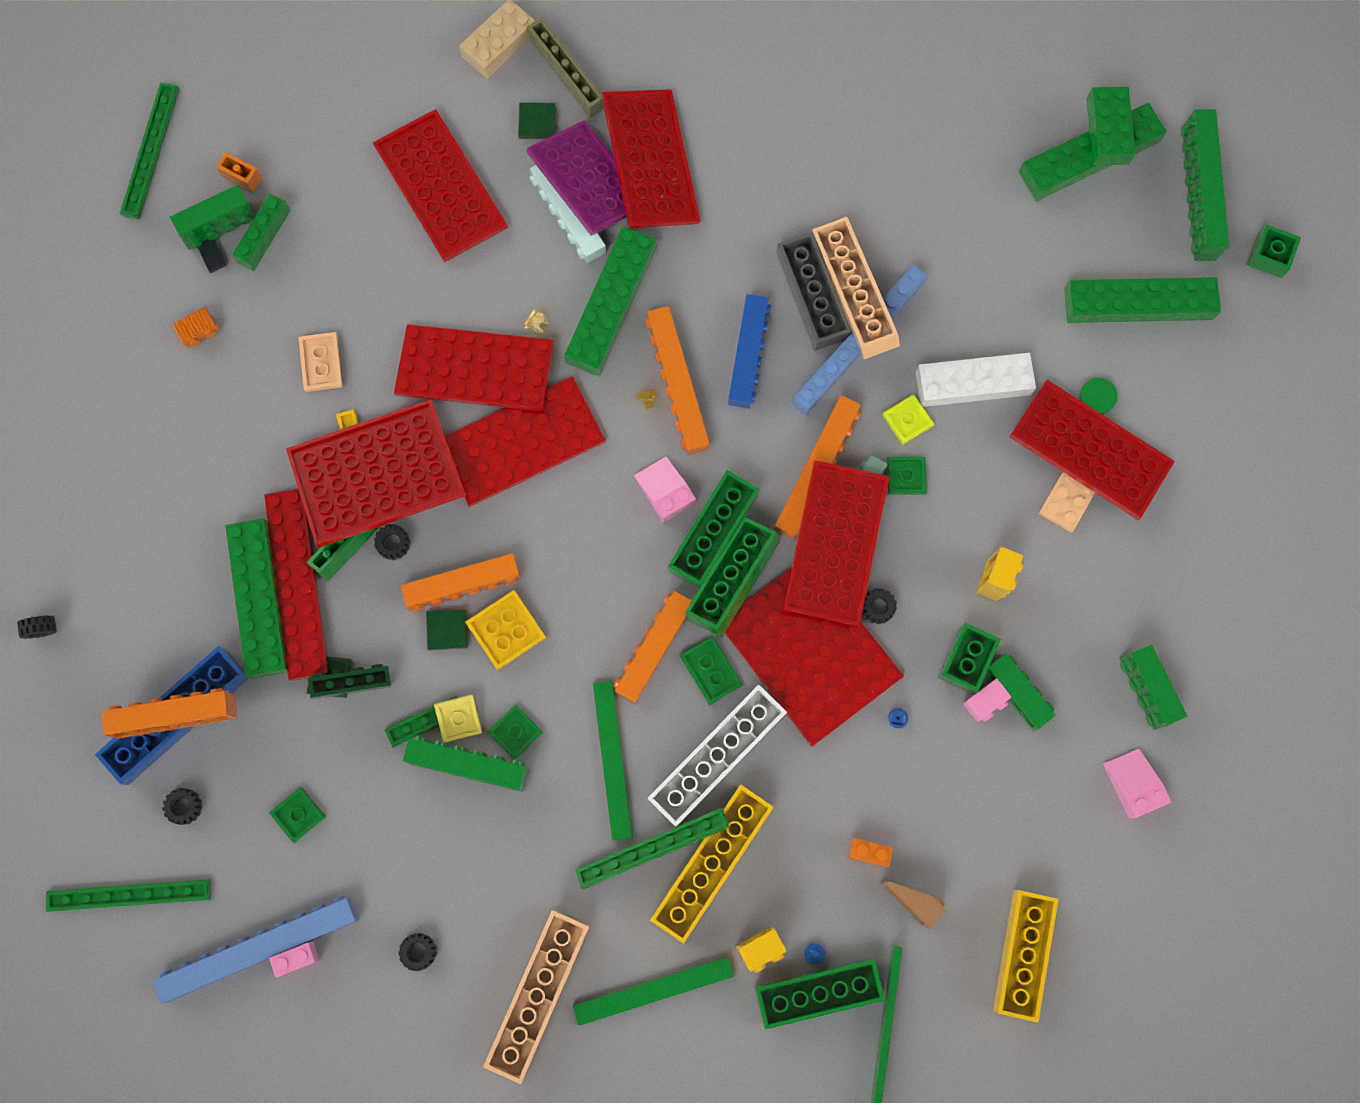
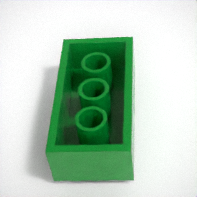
(1110, 126)
(212, 217)
(1152, 687)

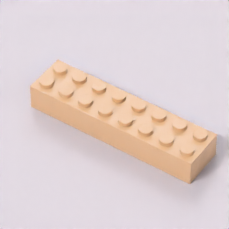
(856, 288)
(536, 996)

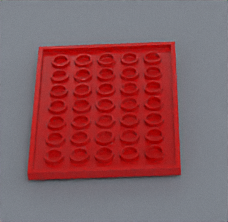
(374, 473)
(810, 664)

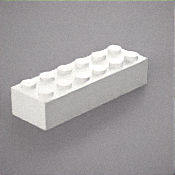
(975, 379)

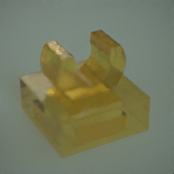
(534, 321)
(646, 396)

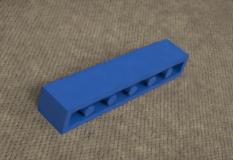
(748, 349)

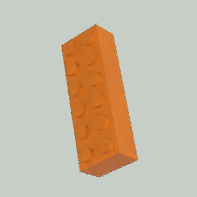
(169, 714)

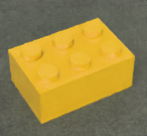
(1000, 574)
(761, 949)

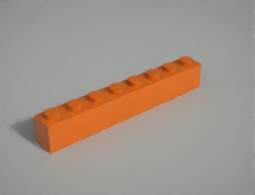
(678, 381)
(825, 450)

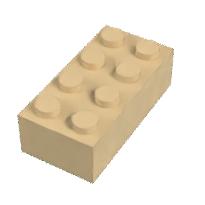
(497, 39)

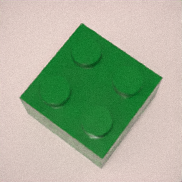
(1274, 251)

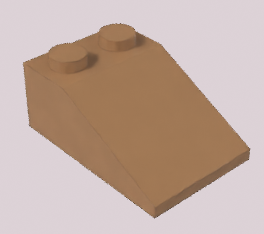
(921, 906)

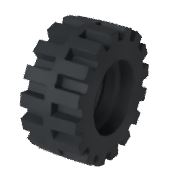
(384, 533)
(887, 598)
(36, 627)
(169, 806)
(405, 947)

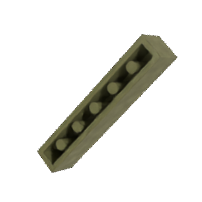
(565, 67)

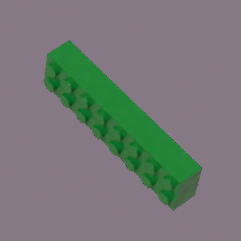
(1073, 159)
(1205, 185)
(1142, 300)
(610, 301)
(256, 598)

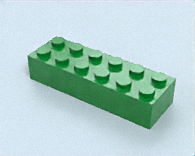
(713, 529)
(732, 576)
(468, 765)
(819, 993)

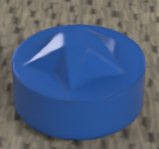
(898, 718)
(814, 953)

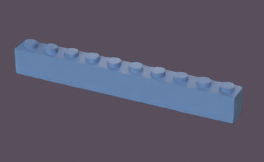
(849, 351)
(255, 950)

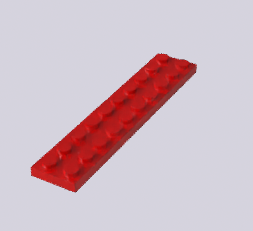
(296, 585)

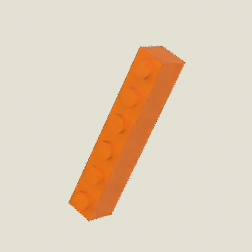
(460, 582)
(653, 648)

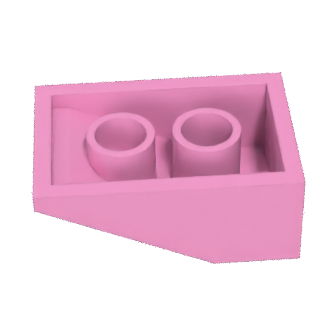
(665, 489)
(1136, 784)

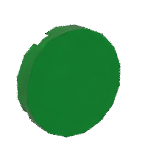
(1099, 395)

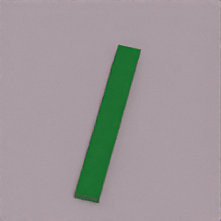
(149, 151)
(612, 761)
(652, 848)
(127, 895)
(652, 991)
(886, 1024)

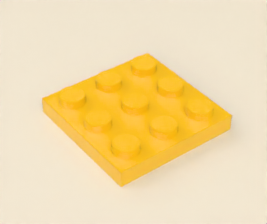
(505, 630)

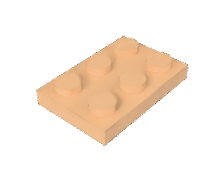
(320, 362)
(1066, 502)

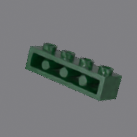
(349, 682)

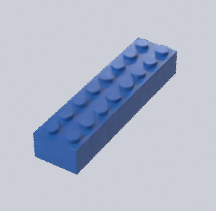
(132, 755)

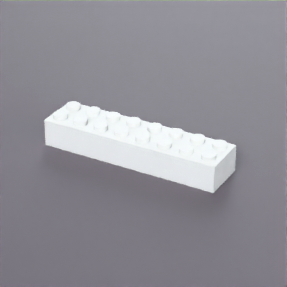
(717, 755)

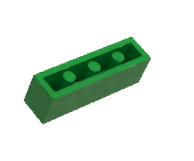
(261, 232)
(332, 557)
(1024, 696)

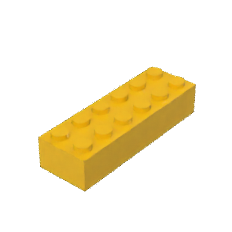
(1025, 955)

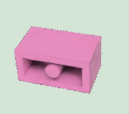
(987, 700)
(294, 959)

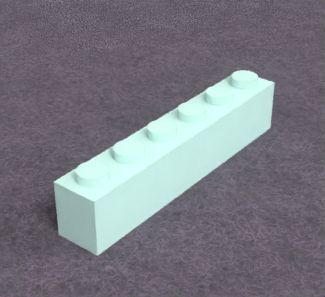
(587, 246)

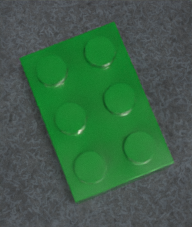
(969, 658)

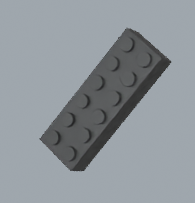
(813, 291)

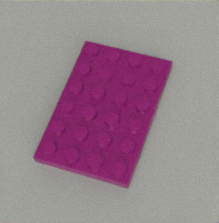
(582, 175)

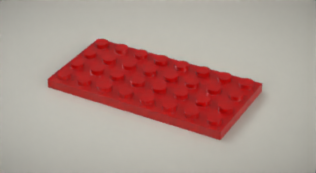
(650, 158)
(440, 185)
(474, 367)
(523, 443)
(1092, 449)
(836, 543)

